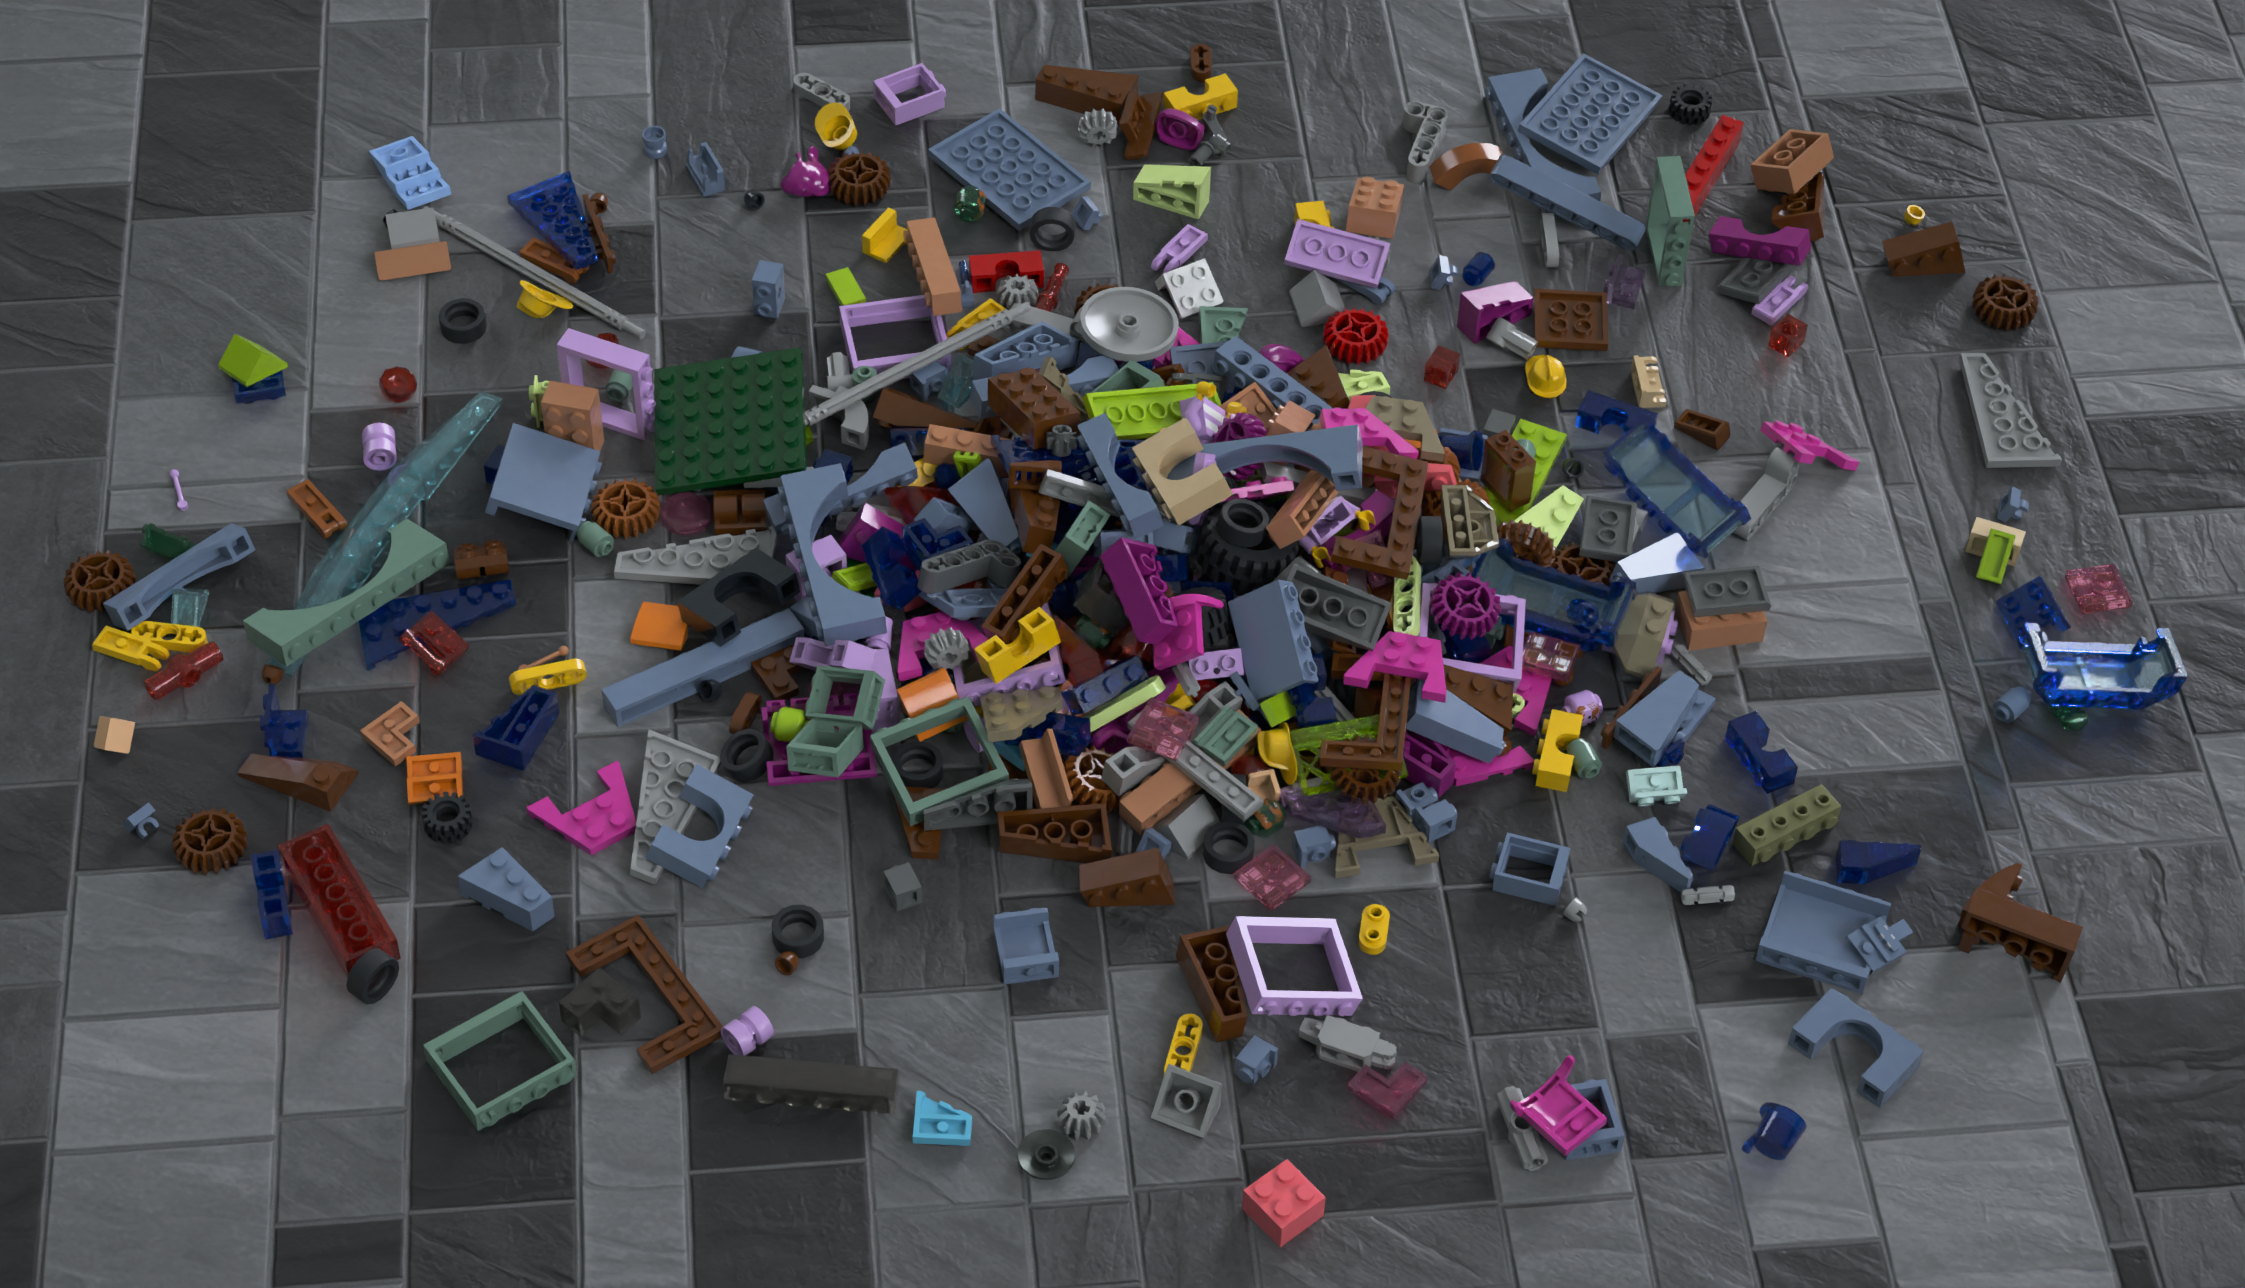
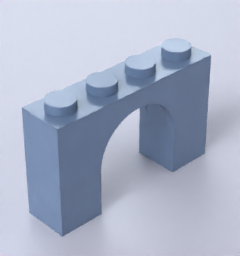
(694, 858)
(1839, 1016)

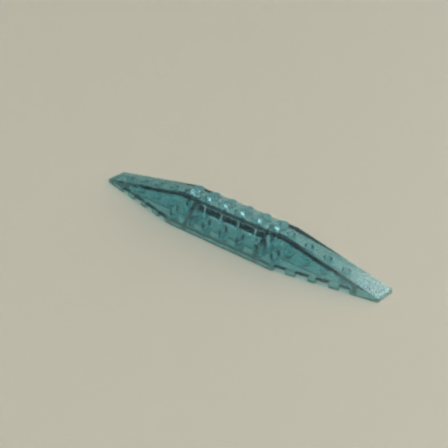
(409, 482)

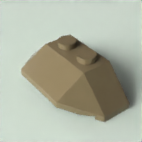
(1466, 523)
(1643, 633)

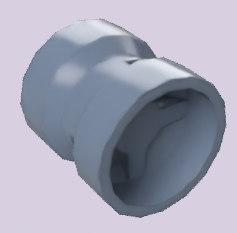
(654, 142)

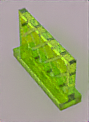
(1312, 737)

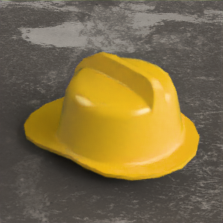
(835, 126)
(540, 302)
(1545, 376)
(1277, 751)

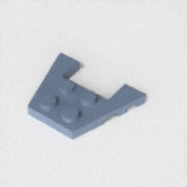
(967, 602)

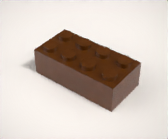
(1030, 405)

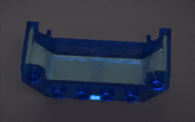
(1673, 488)
(1549, 594)
(2102, 672)

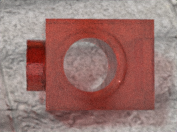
(1787, 335)
(1441, 367)

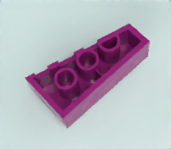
(1140, 589)

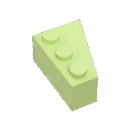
(1174, 188)
(1554, 513)

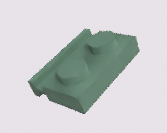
(1226, 735)

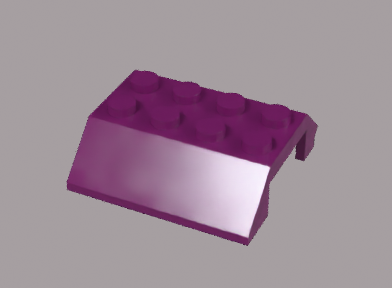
(777, 770)

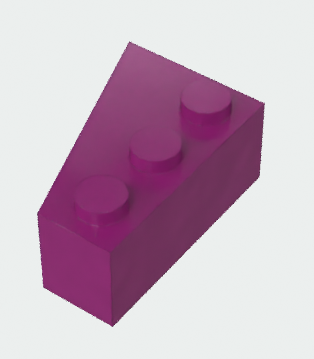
(1484, 305)
(862, 527)
(1428, 763)

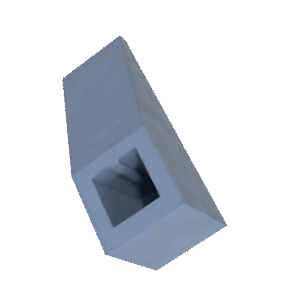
(1653, 851)

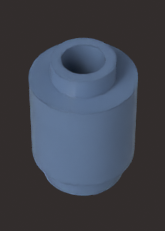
(2011, 704)

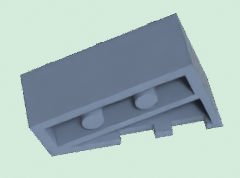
(508, 888)

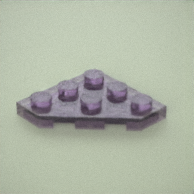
(1336, 812)

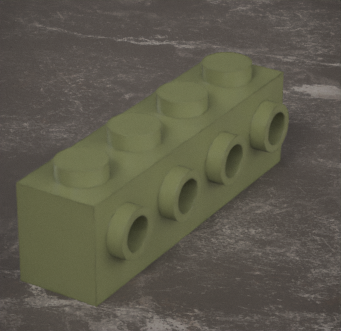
(1786, 825)

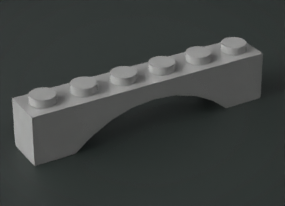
(1134, 763)

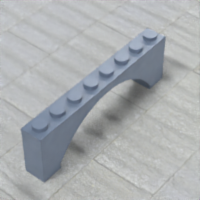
(1511, 101)
(1328, 451)
(839, 610)

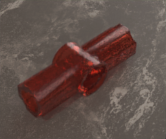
(183, 670)

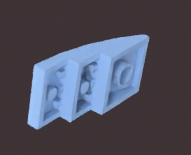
(410, 172)

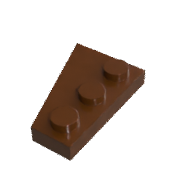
(920, 843)

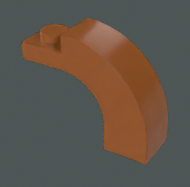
(1463, 162)

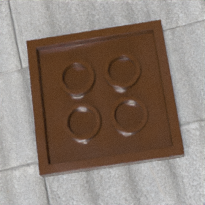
(1570, 319)

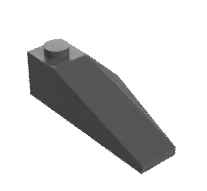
(980, 805)

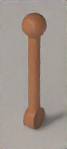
(563, 650)

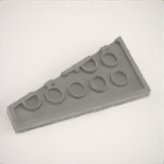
(2002, 423)
(693, 561)
(663, 778)

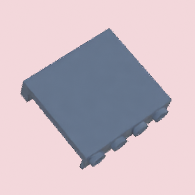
(545, 478)
(1810, 931)

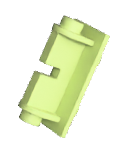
(536, 394)

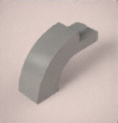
(854, 417)

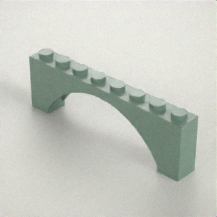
(294, 633)

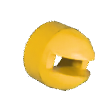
(1916, 218)

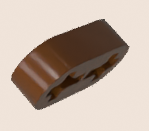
(1196, 62)
(745, 712)

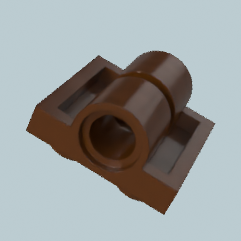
(739, 511)
(490, 555)

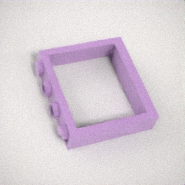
(884, 312)
(579, 345)
(1509, 606)
(1026, 678)
(1293, 931)

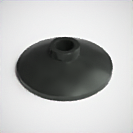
(1049, 1145)

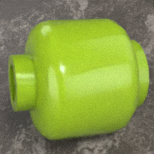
(788, 723)

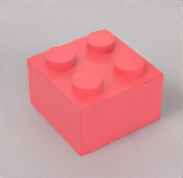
(1283, 1203)

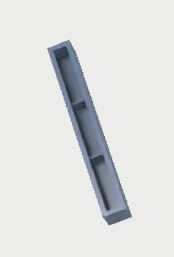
(683, 674)

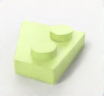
(1360, 382)

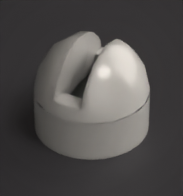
(1574, 910)

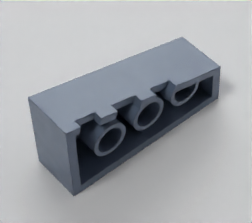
(1026, 350)

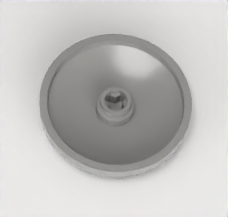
(1128, 324)

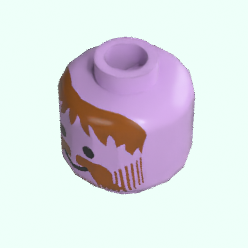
(1584, 704)

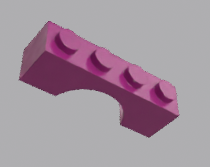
(1785, 246)
(1382, 510)

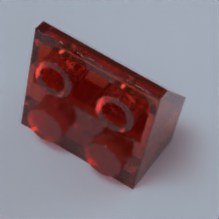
(912, 499)

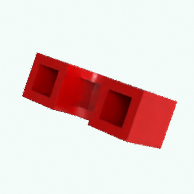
(988, 268)

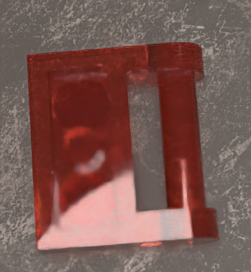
(439, 638)

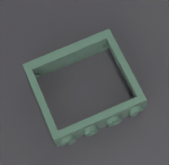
(1666, 232)
(912, 726)
(483, 1027)

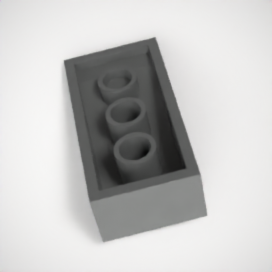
(1338, 609)

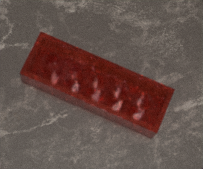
(336, 897)

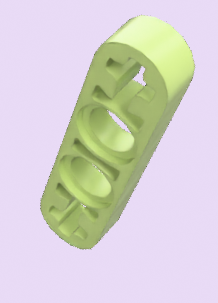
(1411, 597)
(1125, 702)

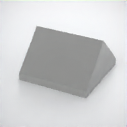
(412, 228)
(1315, 299)
(1188, 825)
(1187, 1101)

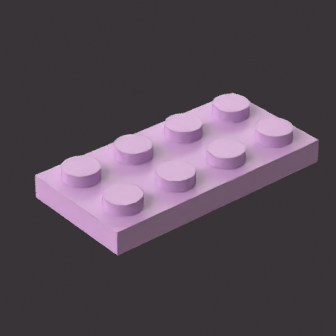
(1337, 253)

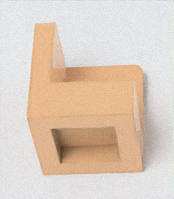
(114, 734)
(1264, 784)

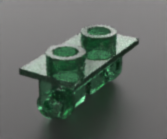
(164, 542)

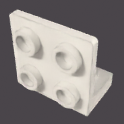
(1191, 288)

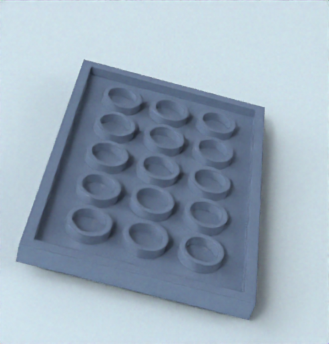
(1590, 113)
(1009, 168)

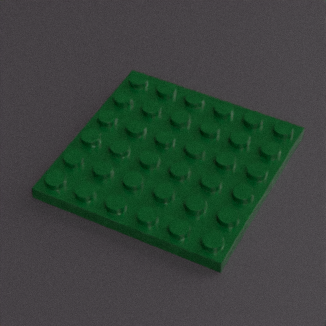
(729, 421)

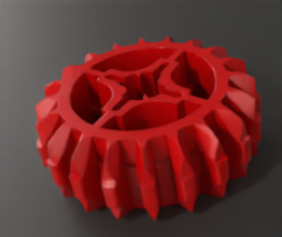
(1355, 336)

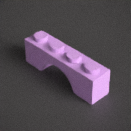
(842, 654)

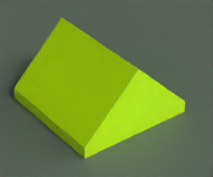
(249, 361)

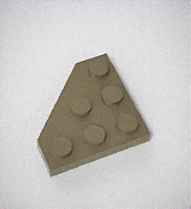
(1011, 712)

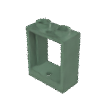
(1129, 377)
(1081, 535)
(868, 699)
(824, 749)

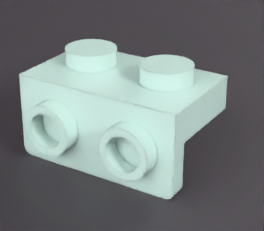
(1655, 785)

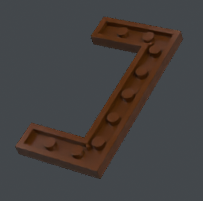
(1397, 556)
(1389, 749)
(698, 1022)

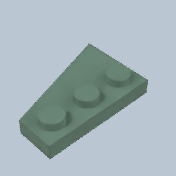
(1220, 323)

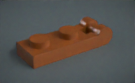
(550, 259)
(316, 508)

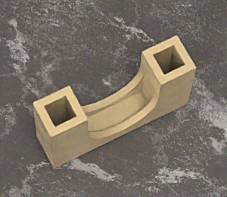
(1185, 496)

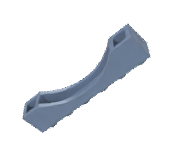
(1082, 380)
(891, 469)
(1136, 505)
(144, 596)

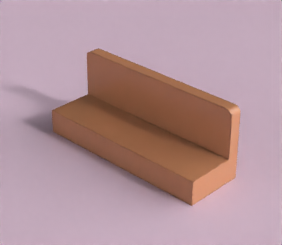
(412, 261)
(1046, 771)

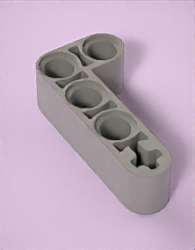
(1430, 125)
(1035, 315)
(1769, 491)

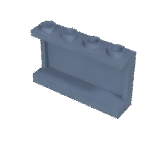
(1273, 639)

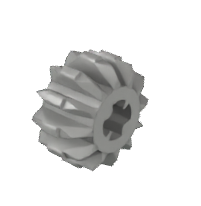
(1097, 127)
(1017, 290)
(946, 649)
(1081, 1115)

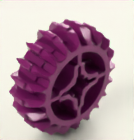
(1240, 427)
(1467, 614)

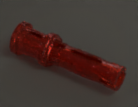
(1058, 275)

